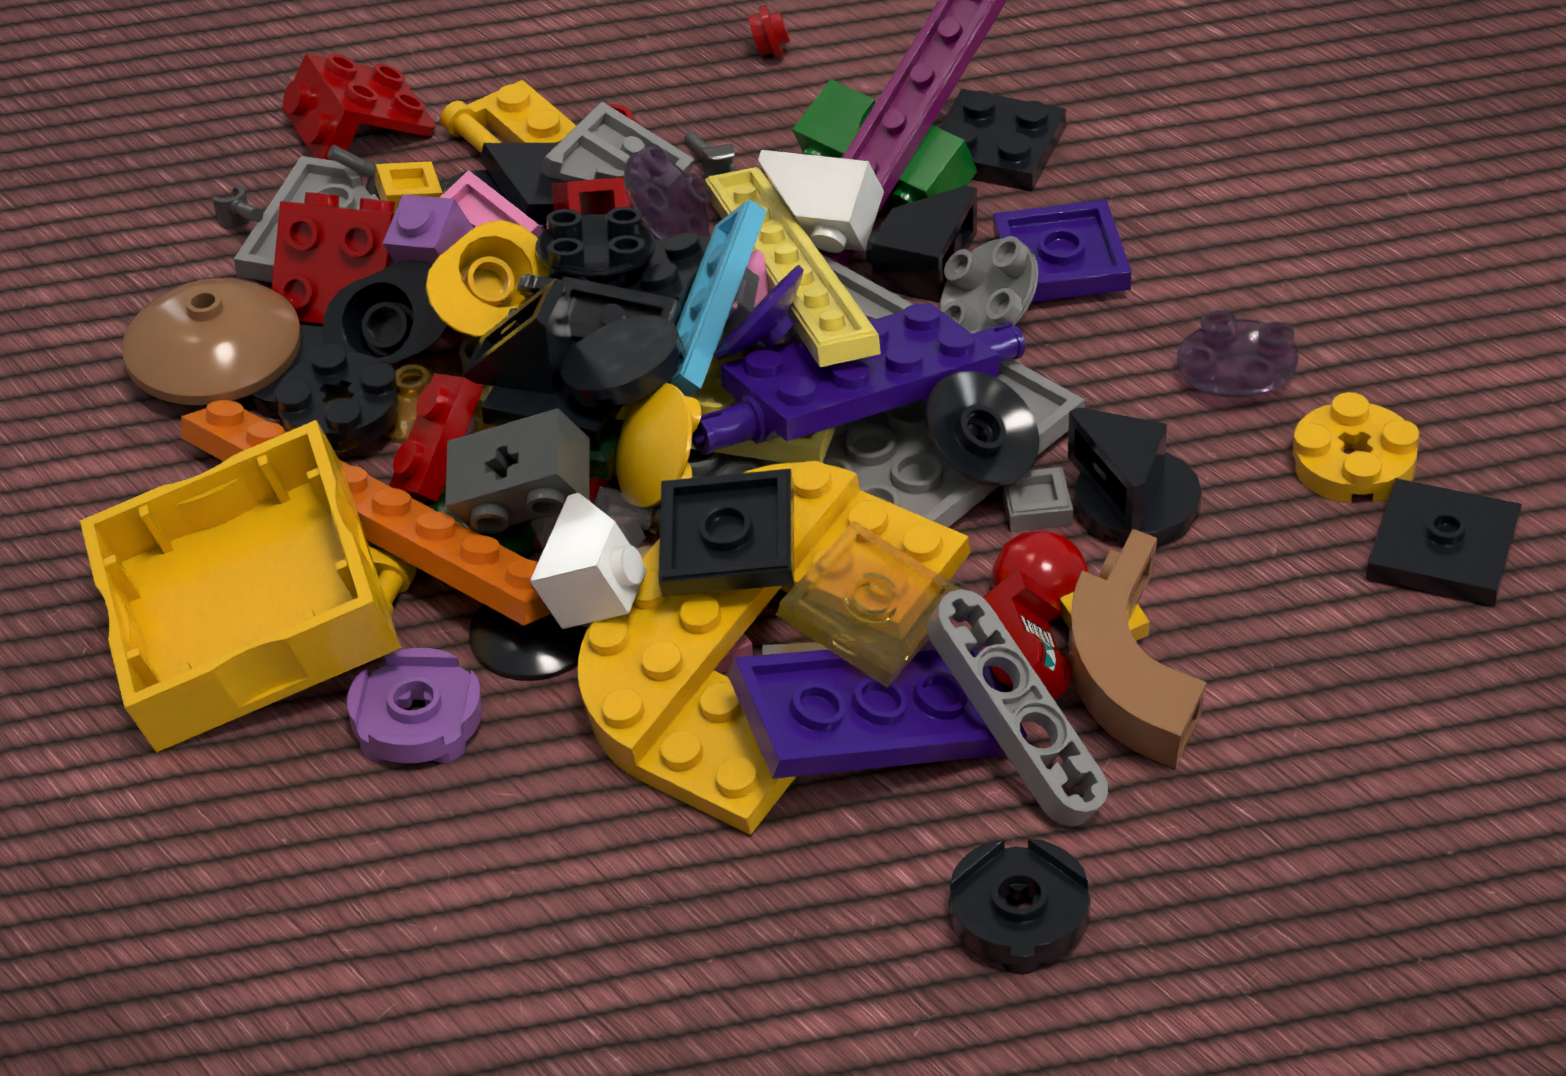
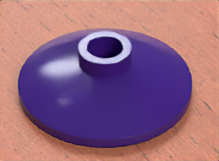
(767, 321)

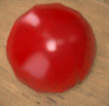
(1043, 557)

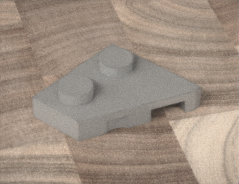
(602, 146)

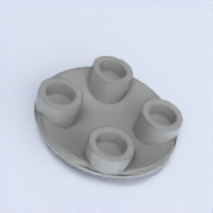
(989, 284)

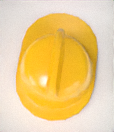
(480, 274)

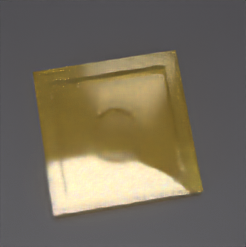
(866, 603)

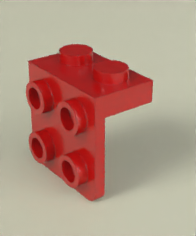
(337, 95)
(327, 249)

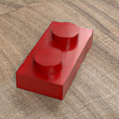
(442, 415)

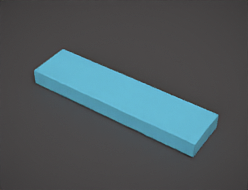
(714, 293)

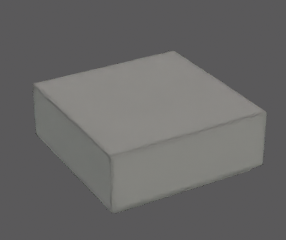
(1038, 500)

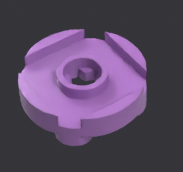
(421, 735)

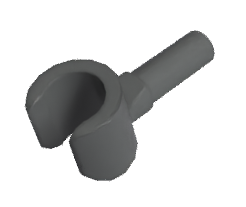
(714, 159)
(357, 164)
(236, 210)

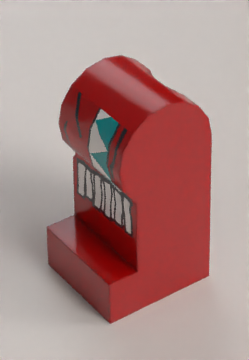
(1025, 612)

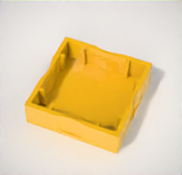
(237, 587)

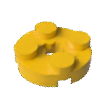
(1350, 422)

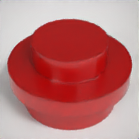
(768, 32)

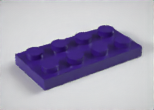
(831, 717)

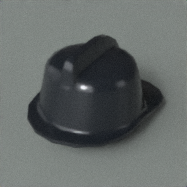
(385, 314)

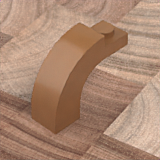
(1119, 684)

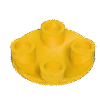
(656, 443)

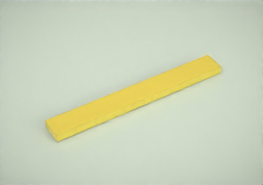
(823, 308)

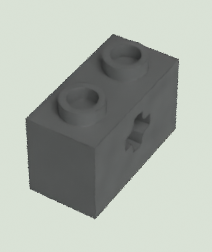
(516, 471)

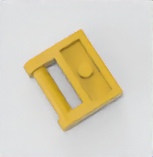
(512, 112)

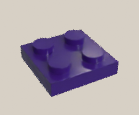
(1073, 248)

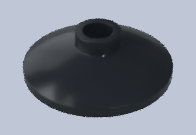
(981, 428)
(526, 651)

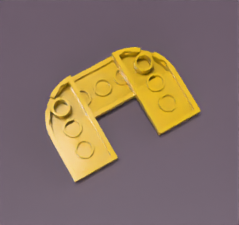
(653, 672)

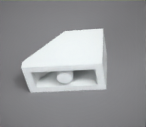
(827, 196)
(587, 566)

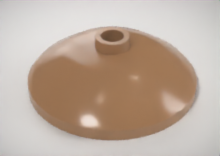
(211, 341)

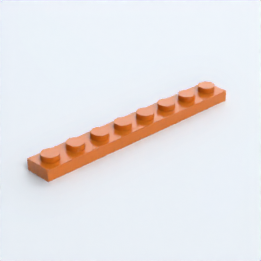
(394, 520)

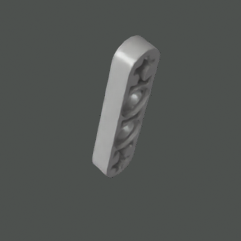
(1026, 702)

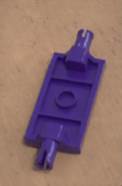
(791, 396)

